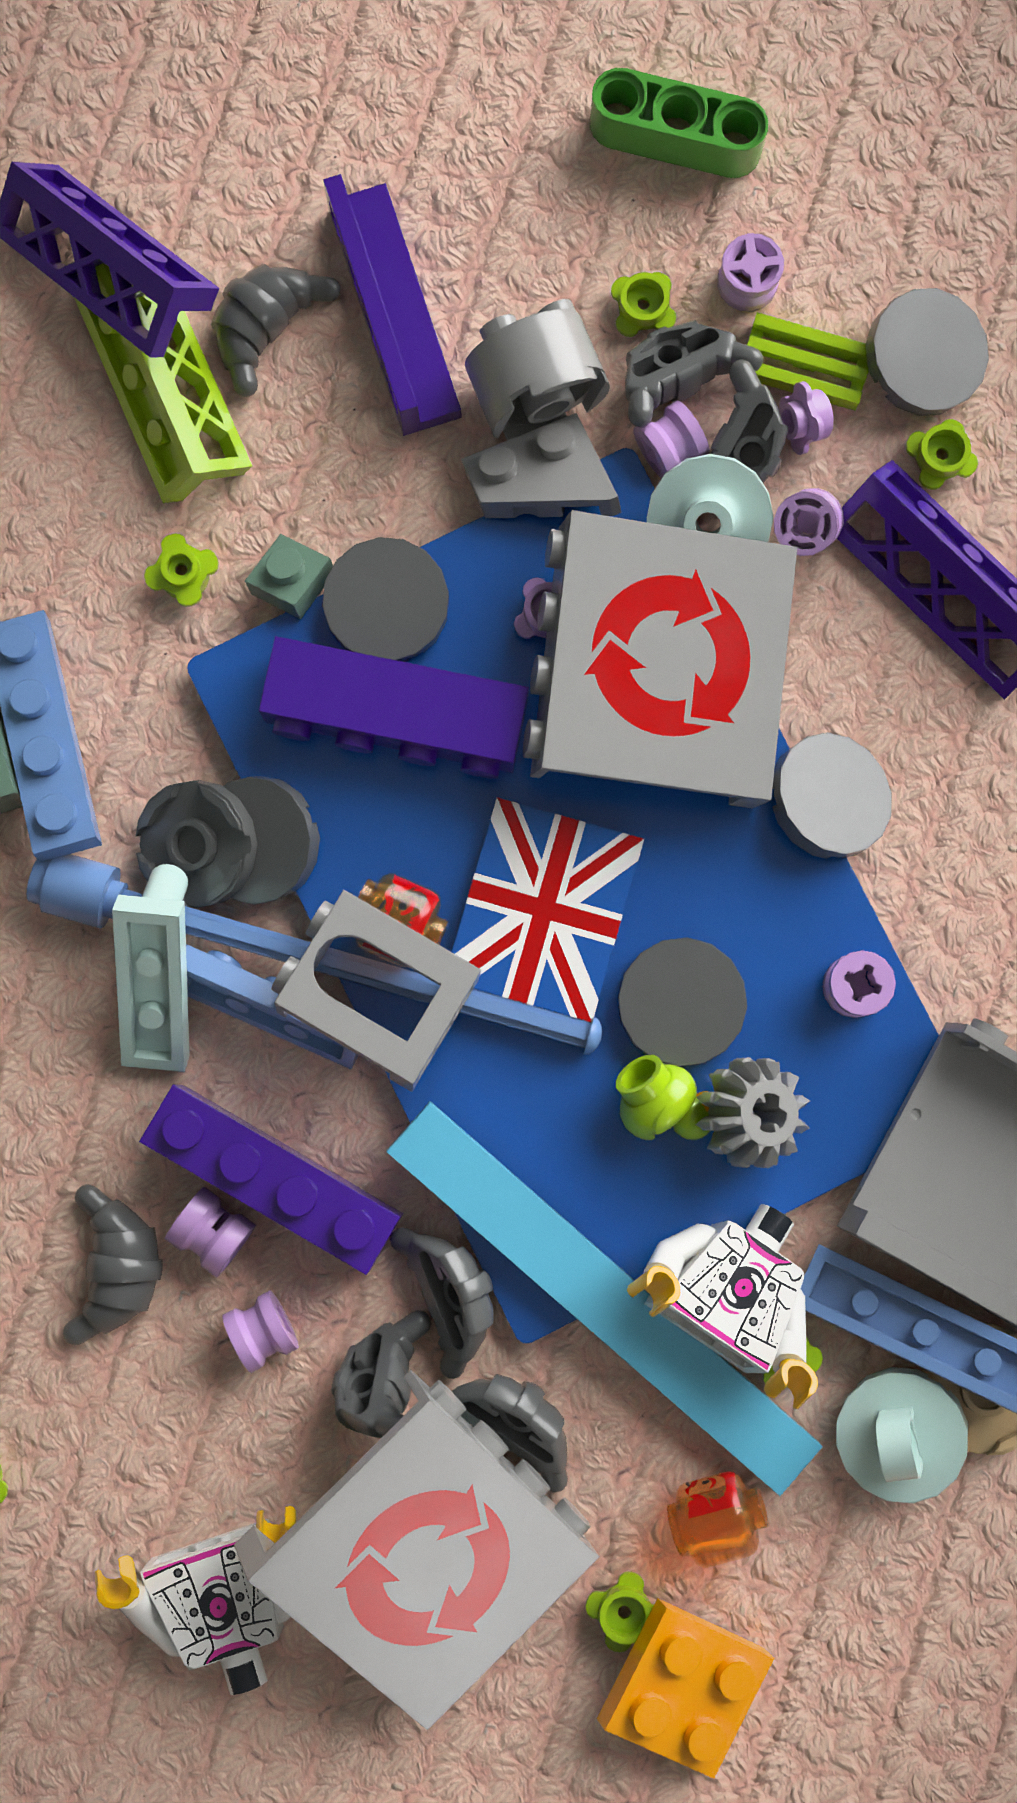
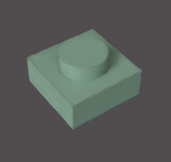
(289, 576)

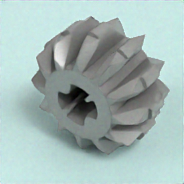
(746, 1135)

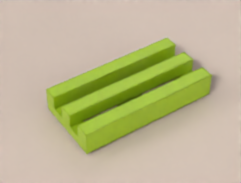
(813, 340)

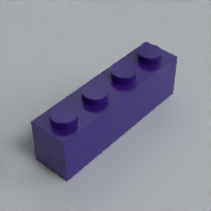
(393, 706)
(271, 1177)

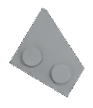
(541, 474)

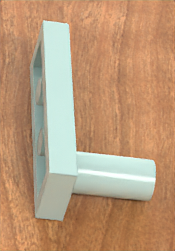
(153, 973)

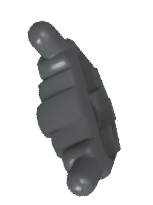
(258, 311)
(677, 363)
(755, 426)
(120, 1267)
(453, 1294)
(371, 1379)
(522, 1421)

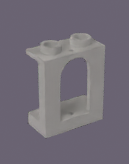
(307, 1002)

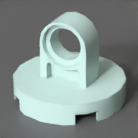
(902, 1435)

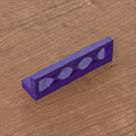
(96, 237)
(393, 306)
(950, 553)

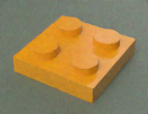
(685, 1688)

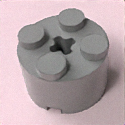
(535, 369)

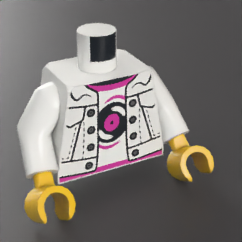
(736, 1297)
(202, 1605)

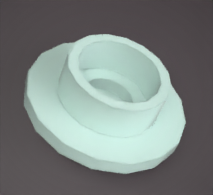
(717, 487)

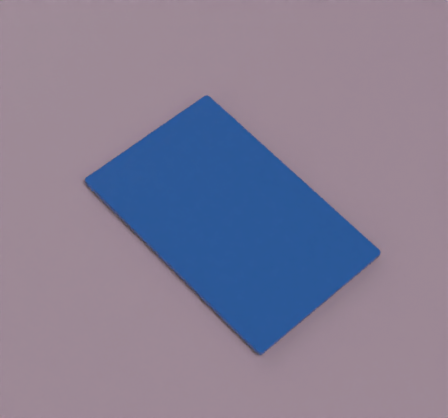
(700, 875)

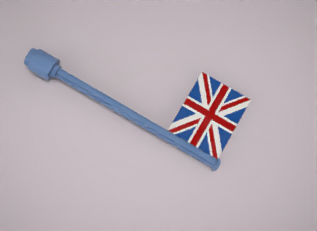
(532, 922)

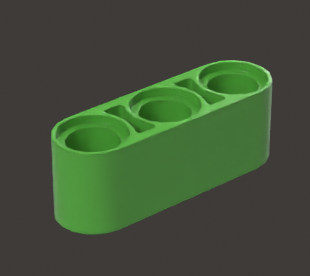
(659, 99)

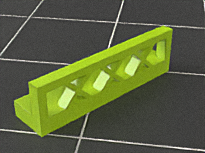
(158, 415)

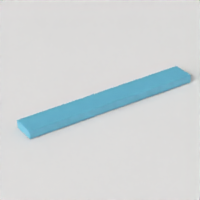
(597, 1295)

